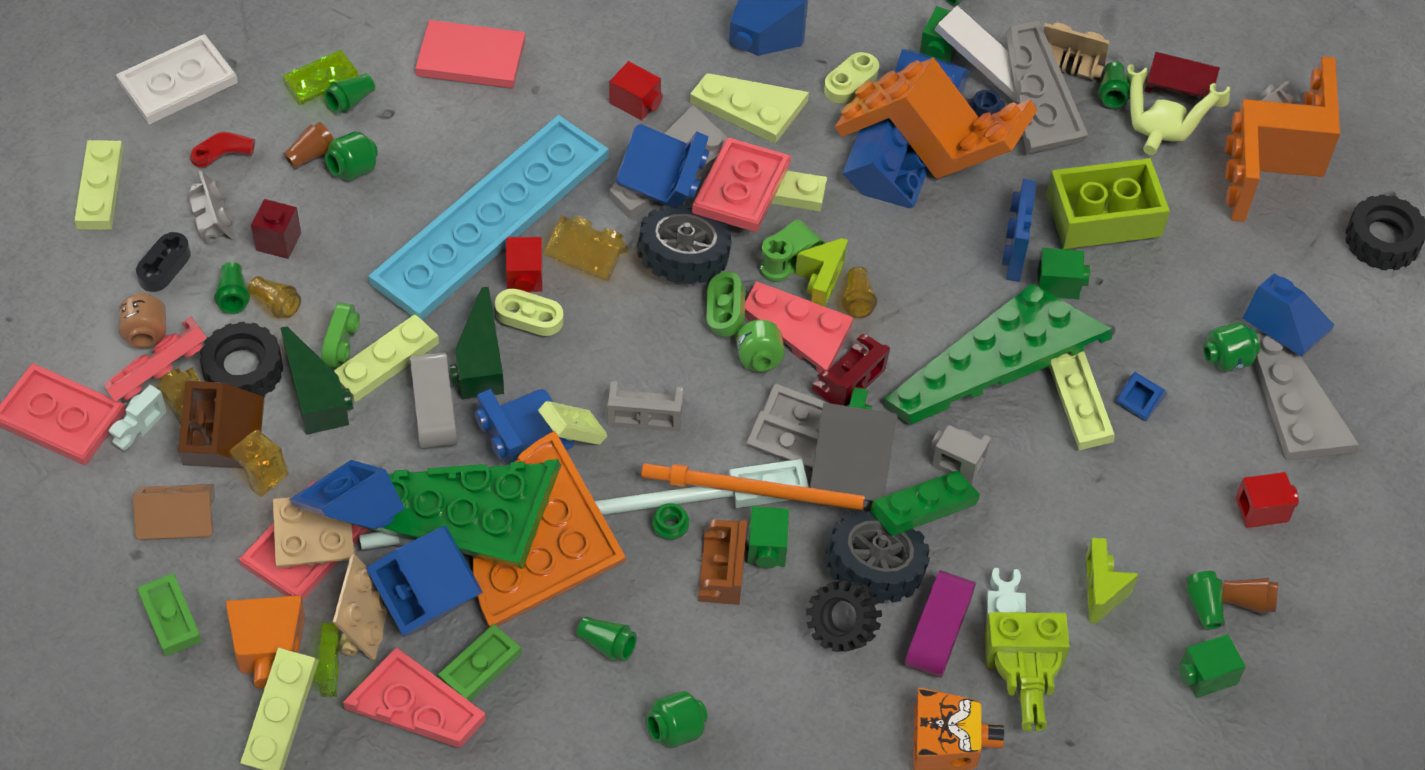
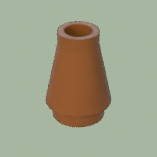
(309, 145)
(1252, 594)

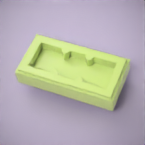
(573, 423)

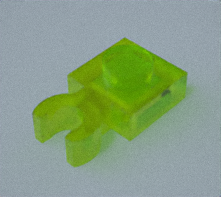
(328, 665)

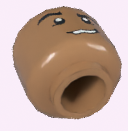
(142, 320)

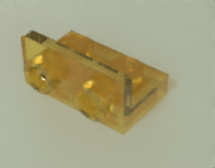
(586, 247)

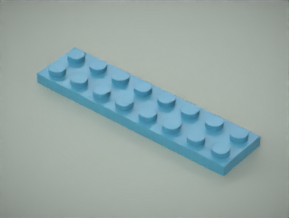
(481, 220)

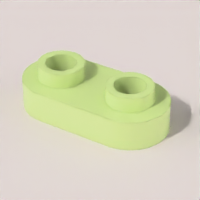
(853, 72)
(530, 312)

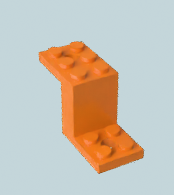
(936, 118)
(1282, 138)

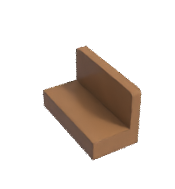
(173, 511)

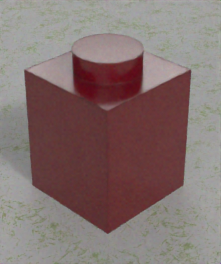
(276, 228)

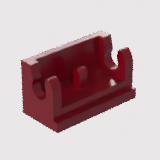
(1181, 75)
(855, 369)

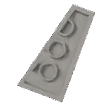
(1041, 81)
(683, 130)
(1298, 405)

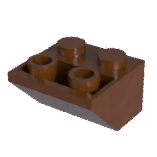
(215, 421)

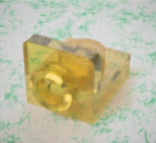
(173, 389)
(261, 461)

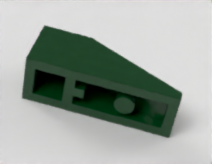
(477, 352)
(317, 387)

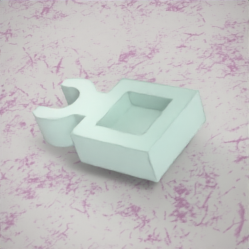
(142, 415)
(1004, 596)

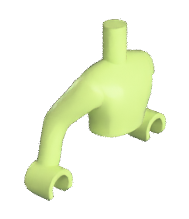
(1166, 118)

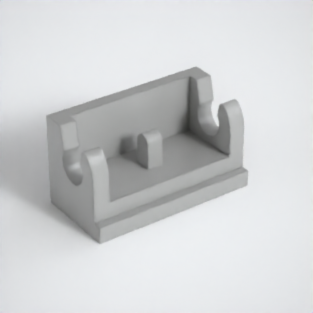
(645, 409)

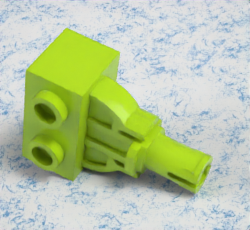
(1028, 655)

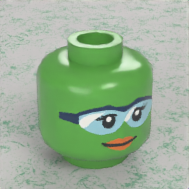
(760, 343)

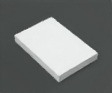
(176, 79)

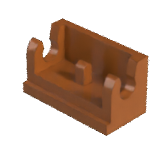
(723, 562)

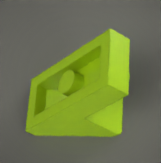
(822, 267)
(1105, 587)

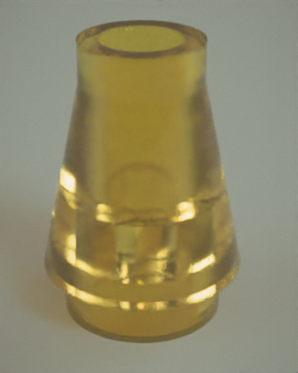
(859, 295)
(276, 297)

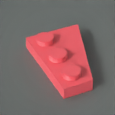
(805, 326)
(168, 349)
(416, 701)

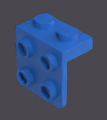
(662, 165)
(514, 424)

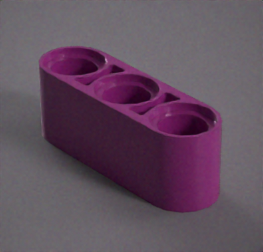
(940, 623)

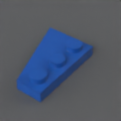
(1019, 229)

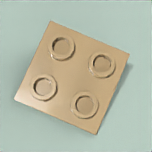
(1088, 47)
(308, 536)
(360, 612)

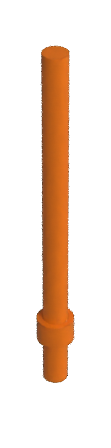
(680, 476)

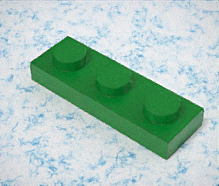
(924, 502)

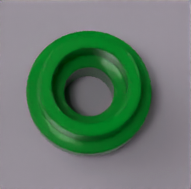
(674, 513)

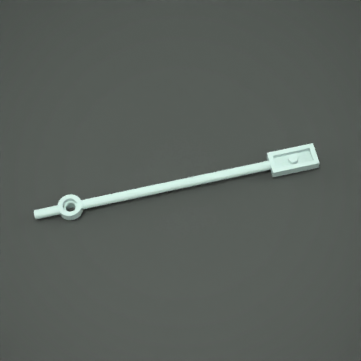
(784, 472)

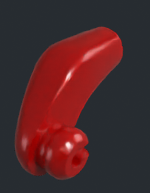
(220, 145)

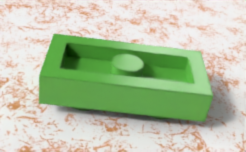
(169, 614)
(481, 663)

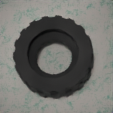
(1378, 252)
(243, 337)

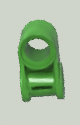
(782, 250)

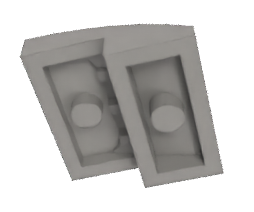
(788, 426)

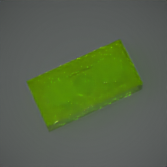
(312, 79)

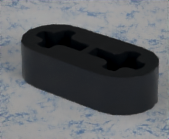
(159, 259)

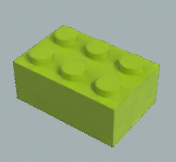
(1107, 203)

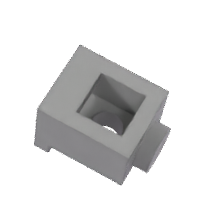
(959, 451)

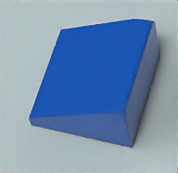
(1141, 396)

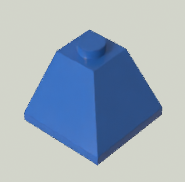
(768, 25)
(1287, 315)
(353, 495)

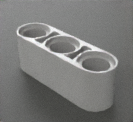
(433, 400)

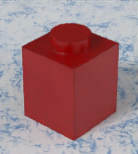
(635, 91)
(524, 263)
(1266, 499)

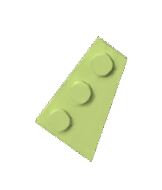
(749, 104)

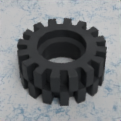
(865, 616)

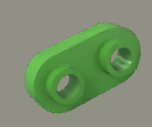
(726, 311)
(336, 342)

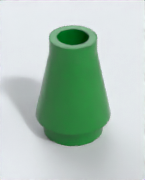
(1114, 86)
(346, 93)
(232, 290)
(1207, 598)
(609, 638)

